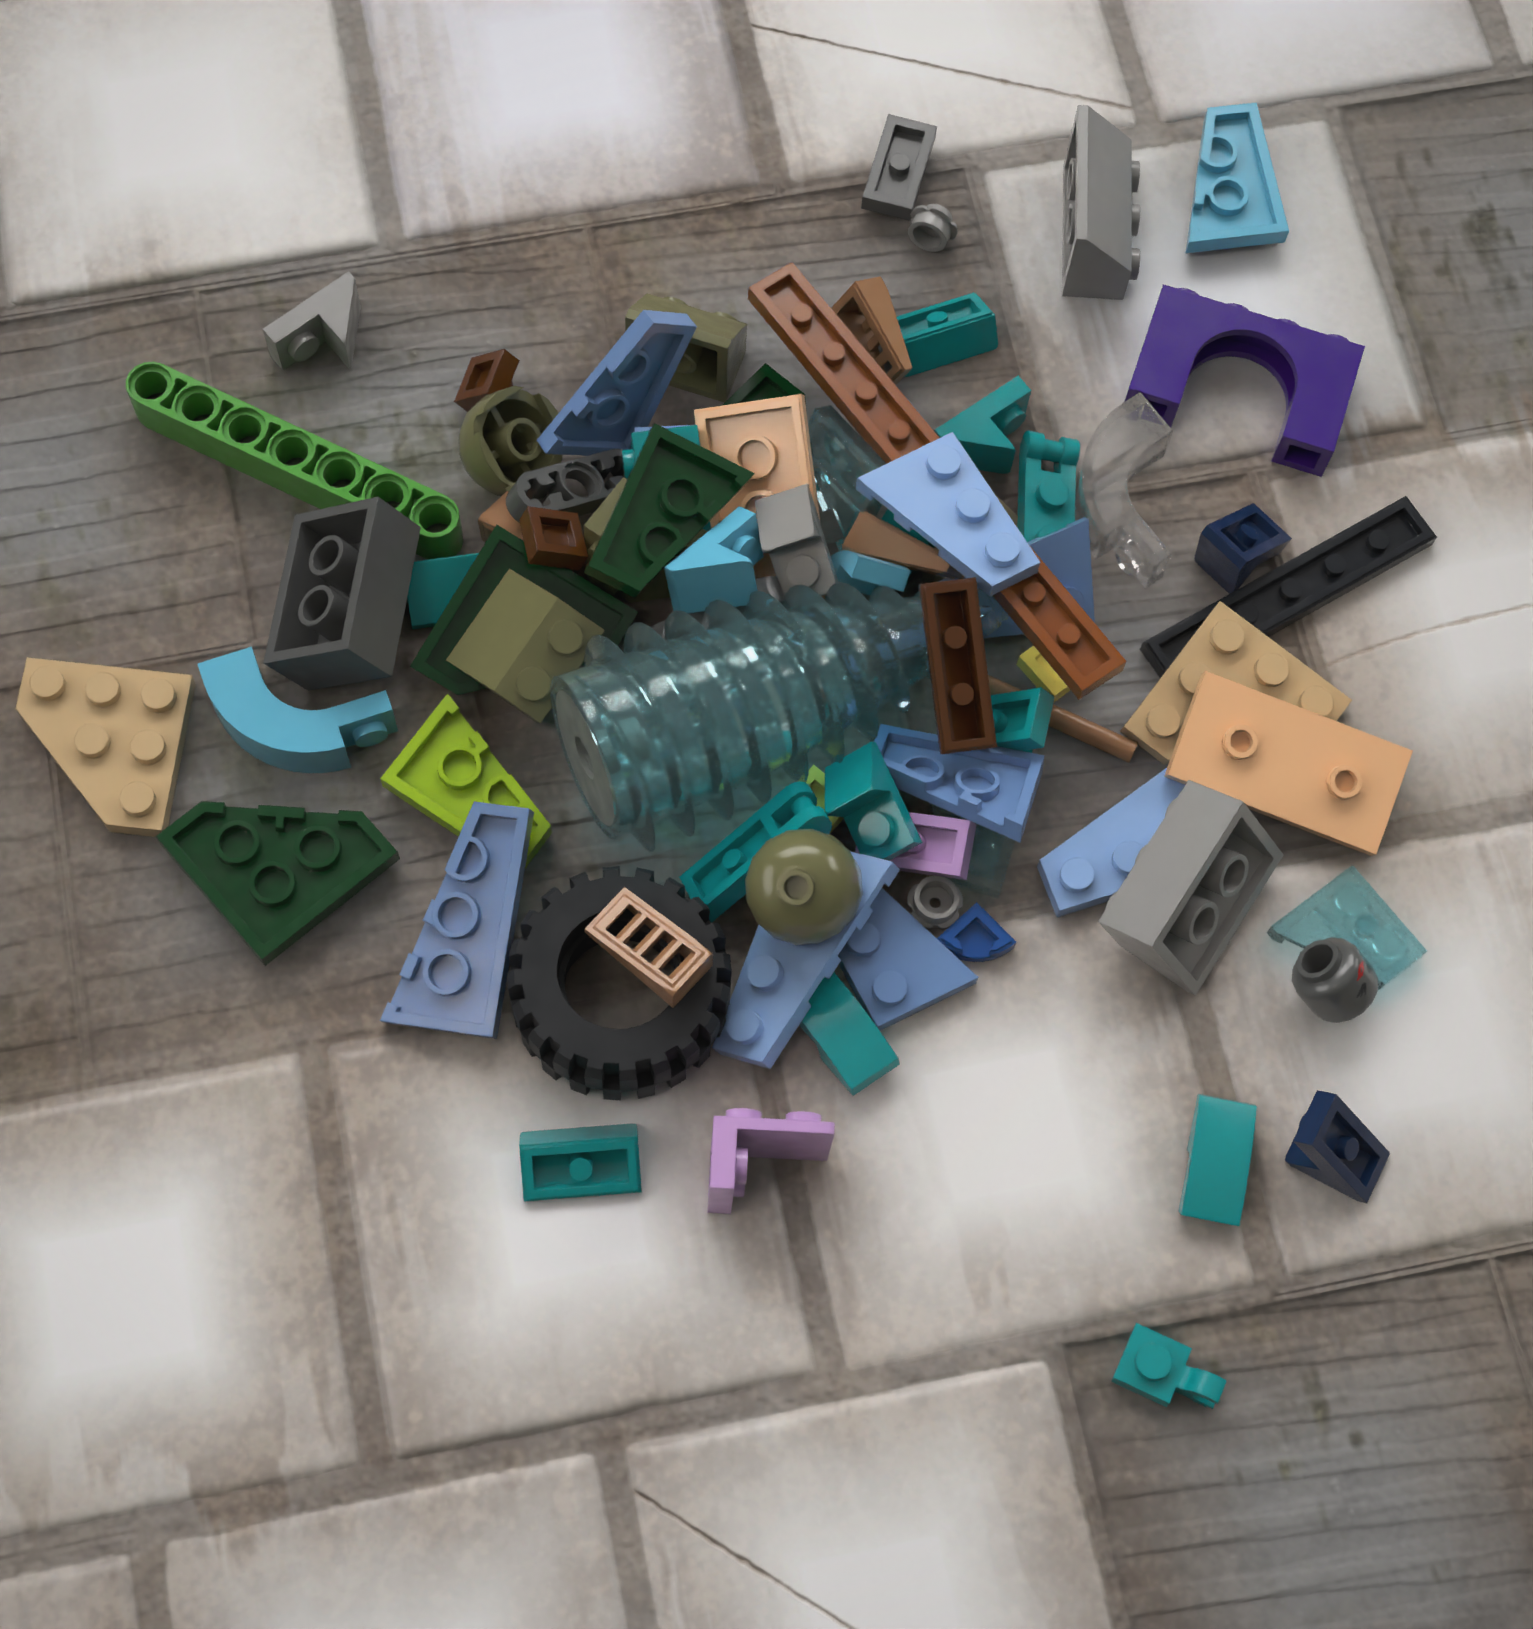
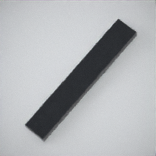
(1310, 578)

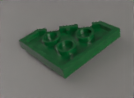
(497, 556)
(276, 866)

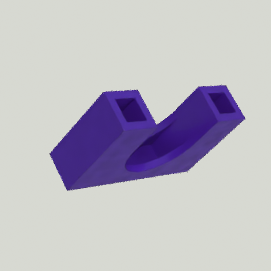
(1309, 365)

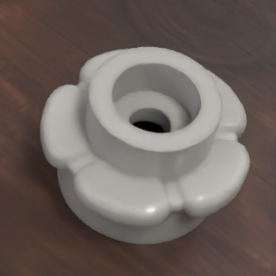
(931, 227)
(935, 888)

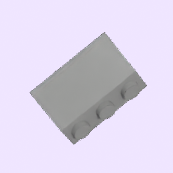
(1099, 209)
(1192, 885)

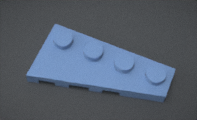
(462, 954)

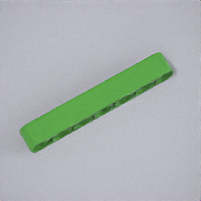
(275, 445)

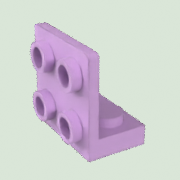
(746, 1135)

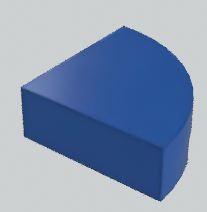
(977, 937)

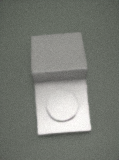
(324, 317)
(795, 540)

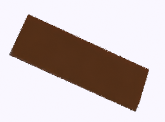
(957, 665)

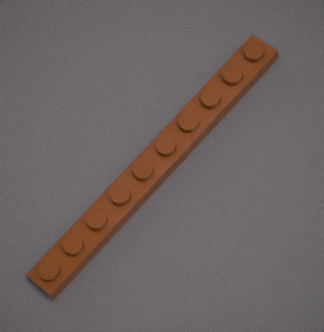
(895, 428)

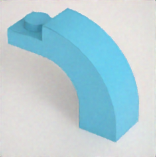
(285, 734)

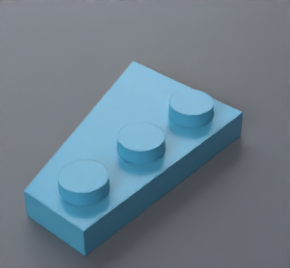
(1235, 184)

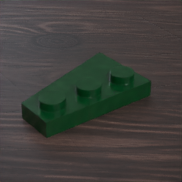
(662, 508)

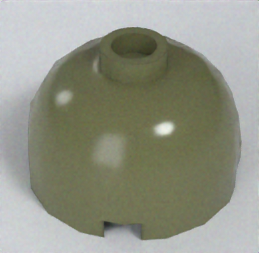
(501, 438)
(803, 886)

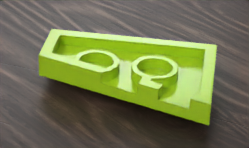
(451, 768)

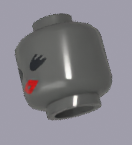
(1334, 979)

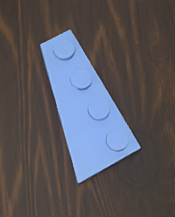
(783, 976)

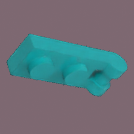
(1046, 497)
(722, 872)

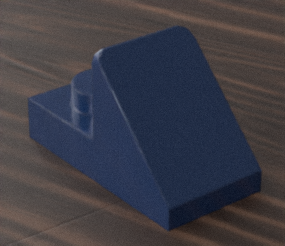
(1237, 544)
(1337, 1148)

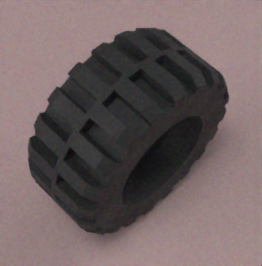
(600, 1055)

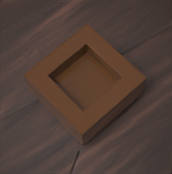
(485, 376)
(553, 538)

